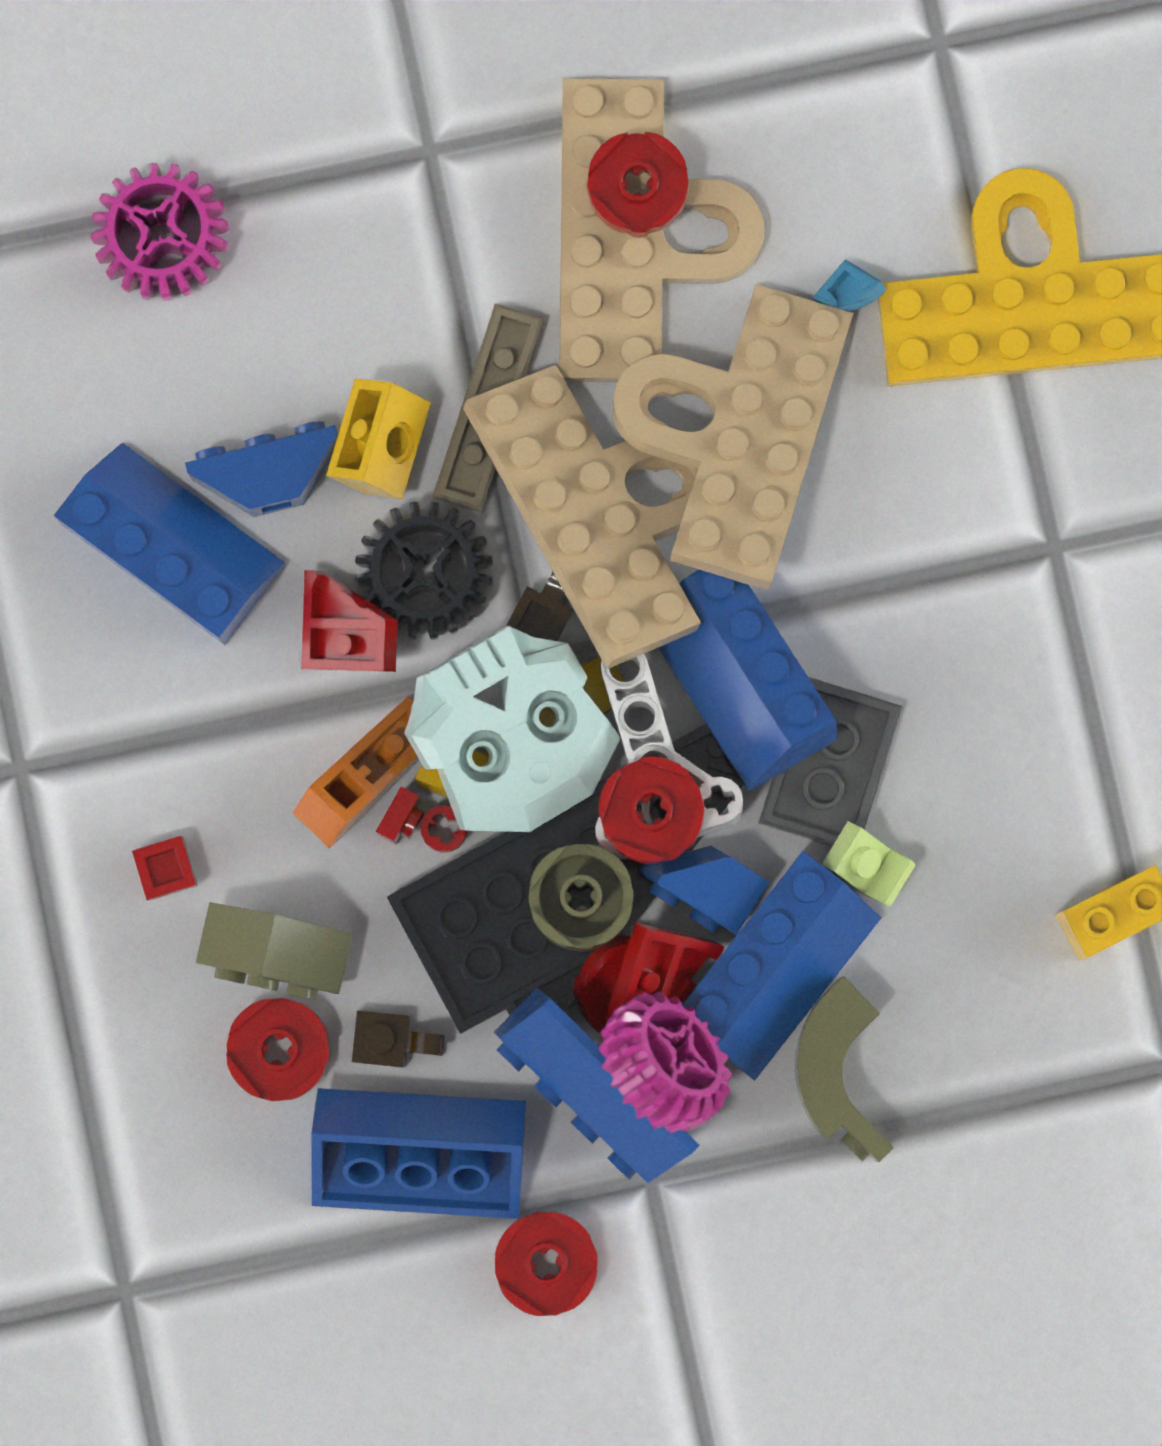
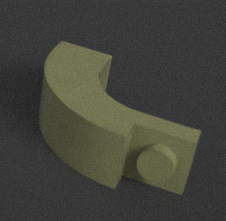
(819, 1064)

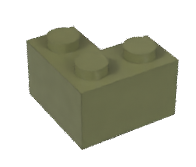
(273, 951)

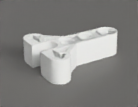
(657, 742)

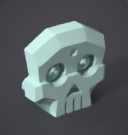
(530, 767)

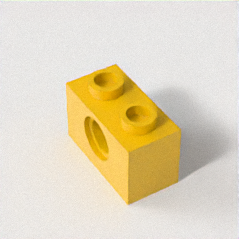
(378, 438)
(1113, 913)

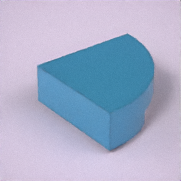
(849, 288)

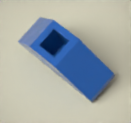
(268, 471)

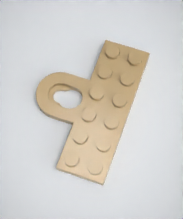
(616, 279)
(758, 436)
(584, 516)

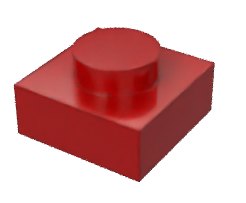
(401, 817)
(164, 868)

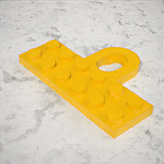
(1022, 316)

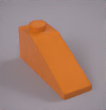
(358, 778)

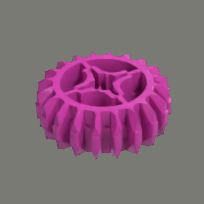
(169, 212)
(665, 1062)

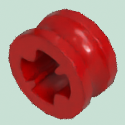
(435, 842)

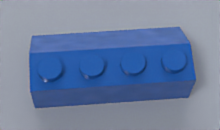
(170, 541)
(747, 682)
(781, 963)
(572, 1072)
(417, 1153)

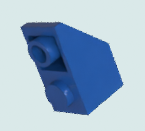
(711, 883)

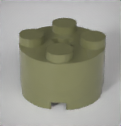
(577, 867)

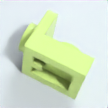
(868, 865)

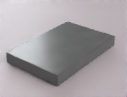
(842, 778)

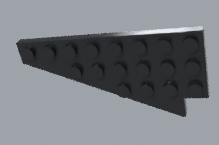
(475, 914)

